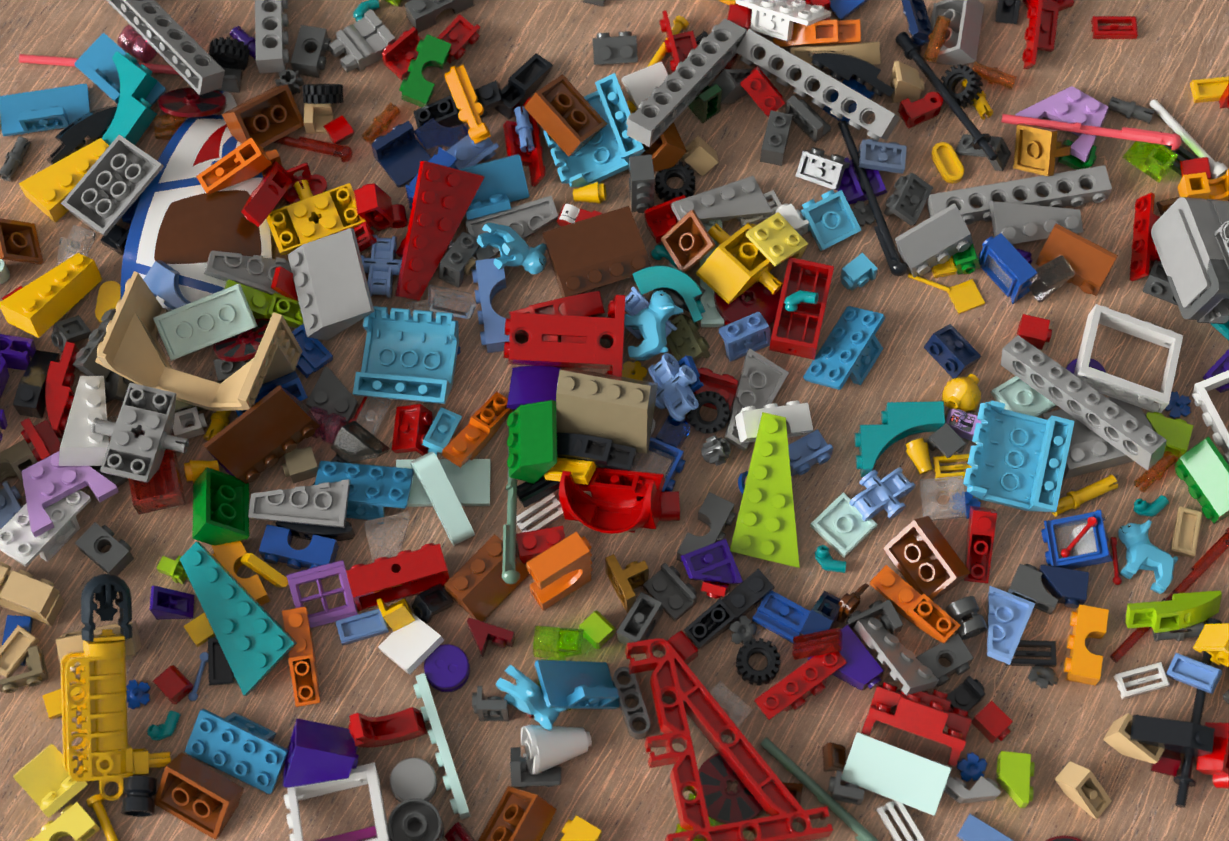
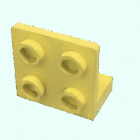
(777, 239)
(48, 781)

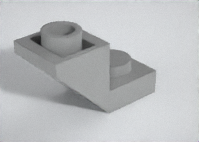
(982, 791)

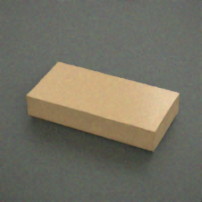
(1186, 532)
(15, 650)

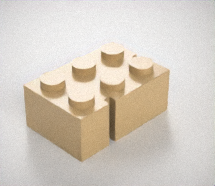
(29, 596)
(73, 641)

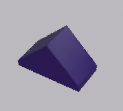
(171, 604)

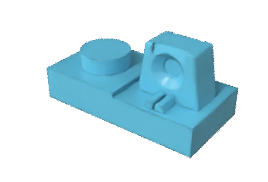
(441, 430)

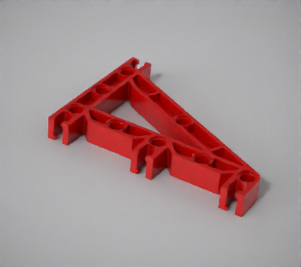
(676, 680)

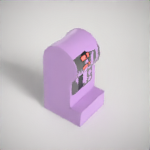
(962, 423)

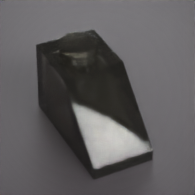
(357, 443)

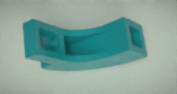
(673, 278)

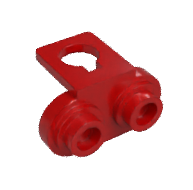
(316, 183)

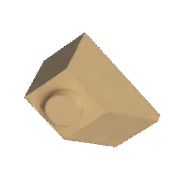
(905, 82)
(1119, 738)
(1083, 789)

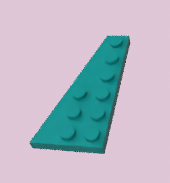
(241, 625)

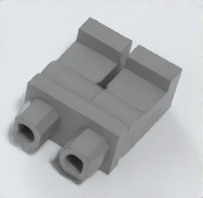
(361, 42)

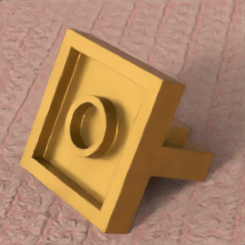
(1037, 149)
(626, 580)

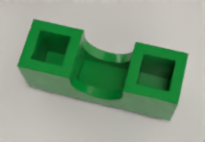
(431, 53)

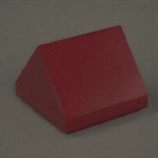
(1167, 763)
(458, 833)

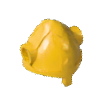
(963, 393)

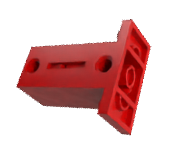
(568, 339)

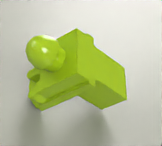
(173, 569)

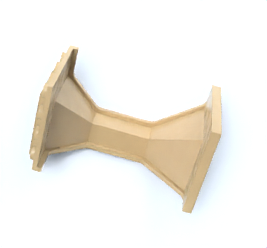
(135, 354)

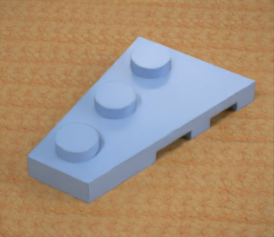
(1006, 623)

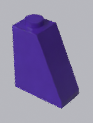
(861, 667)

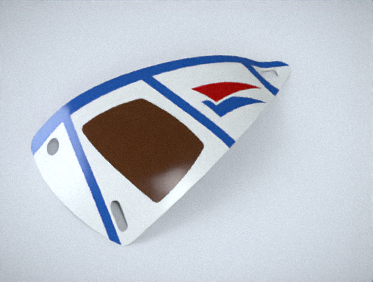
(182, 222)

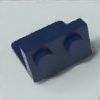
(400, 153)

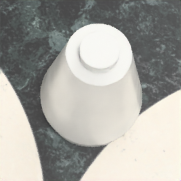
(552, 747)

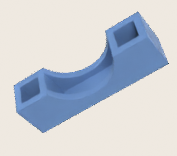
(164, 282)
(490, 282)

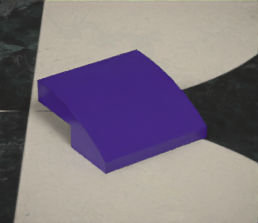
(851, 184)
(532, 385)

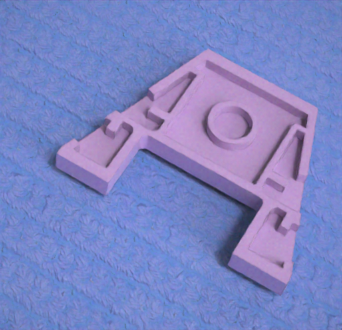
(1071, 107)
(48, 483)

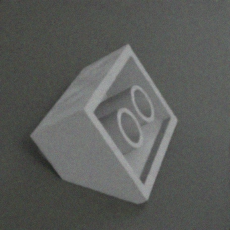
(963, 30)
(934, 241)

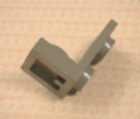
(36, 663)

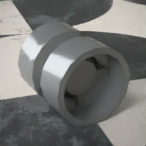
(963, 610)

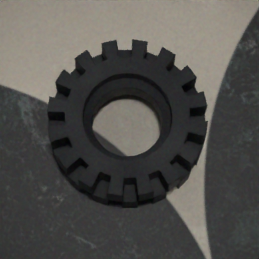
(229, 53)
(972, 86)
(322, 93)
(676, 171)
(722, 416)
(765, 649)

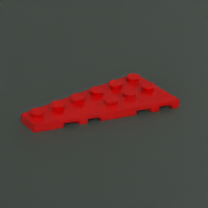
(436, 212)

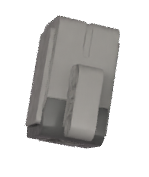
(1195, 256)

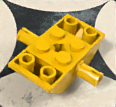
(296, 222)
(736, 265)

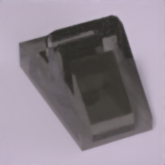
(1050, 278)

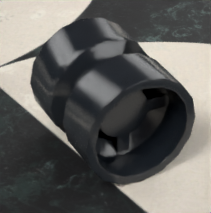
(139, 796)

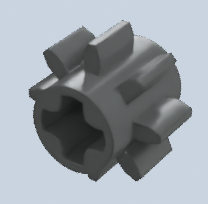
(290, 78)
(716, 450)

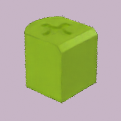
(597, 629)

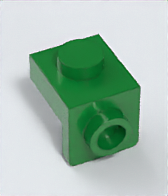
(1074, 162)
(966, 261)

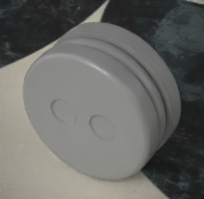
(413, 779)

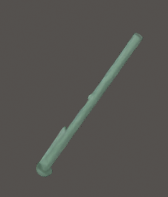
(509, 571)
(823, 796)

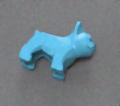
(513, 248)
(652, 324)
(1145, 556)
(528, 698)

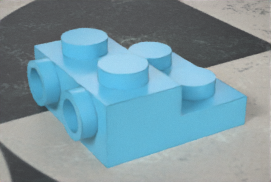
(830, 219)

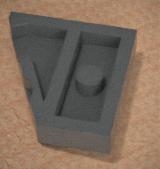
(332, 396)

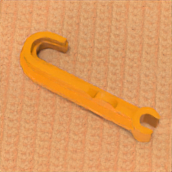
(466, 102)

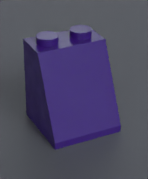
(318, 754)

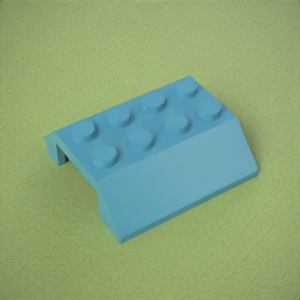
(608, 150)
(408, 355)
(1018, 458)

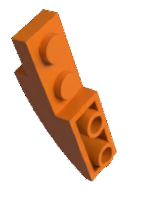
(823, 33)
(479, 431)
(913, 606)
(302, 657)

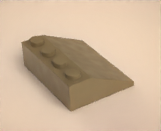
(606, 407)

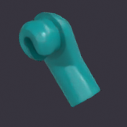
(364, 7)
(659, 252)
(800, 296)
(1150, 509)
(826, 561)
(164, 730)

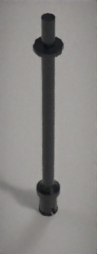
(912, 52)
(1185, 780)

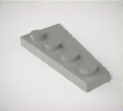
(726, 202)
(522, 218)
(1031, 222)
(247, 270)
(757, 387)
(311, 505)
(901, 661)

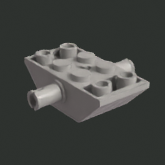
(145, 415)

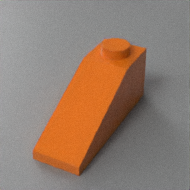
(235, 167)

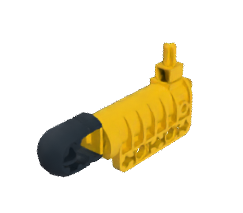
(102, 693)

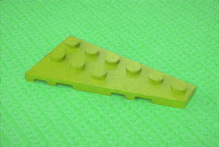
(766, 511)

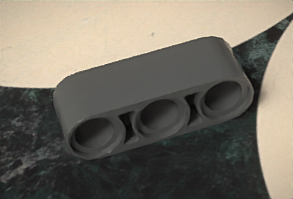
(635, 714)

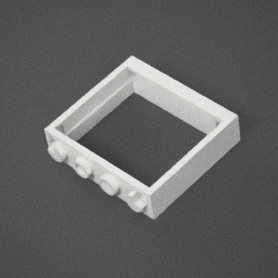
(1118, 387)
(1210, 414)
(360, 776)

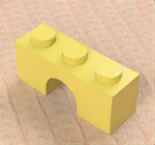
(72, 822)

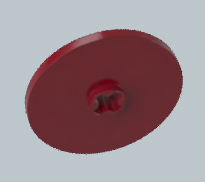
(761, 301)

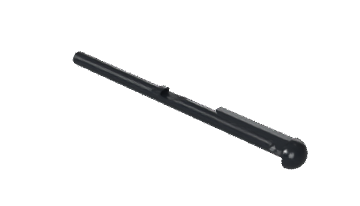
(882, 231)

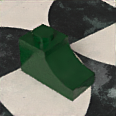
(707, 103)

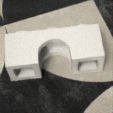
(797, 420)

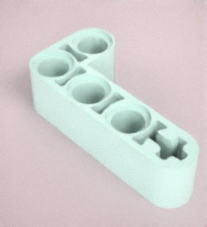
(443, 498)

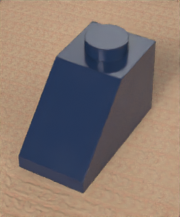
(1065, 584)
(822, 614)

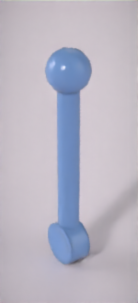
(193, 695)

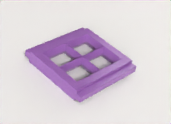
(316, 574)

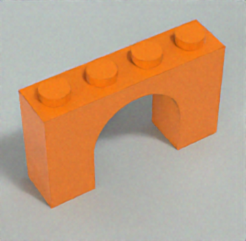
(560, 570)

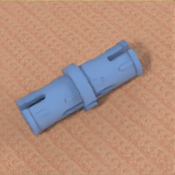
(524, 129)

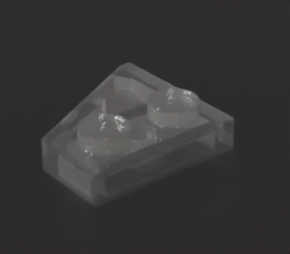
(387, 534)

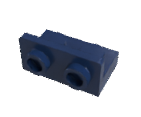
(917, 20)
(951, 351)

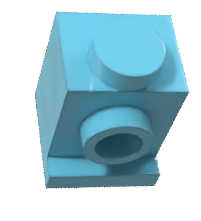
(858, 272)

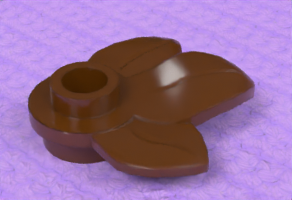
(850, 603)

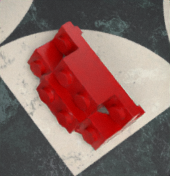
(615, 501)
(920, 714)

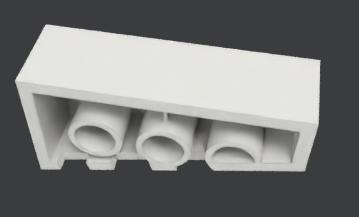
(79, 443)

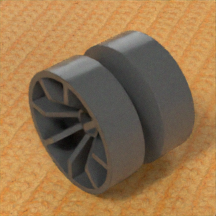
(415, 821)

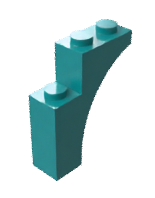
(133, 110)
(898, 422)

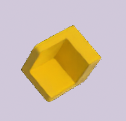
(397, 614)

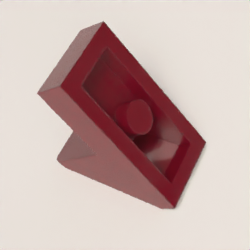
(483, 632)

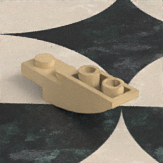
(865, 50)

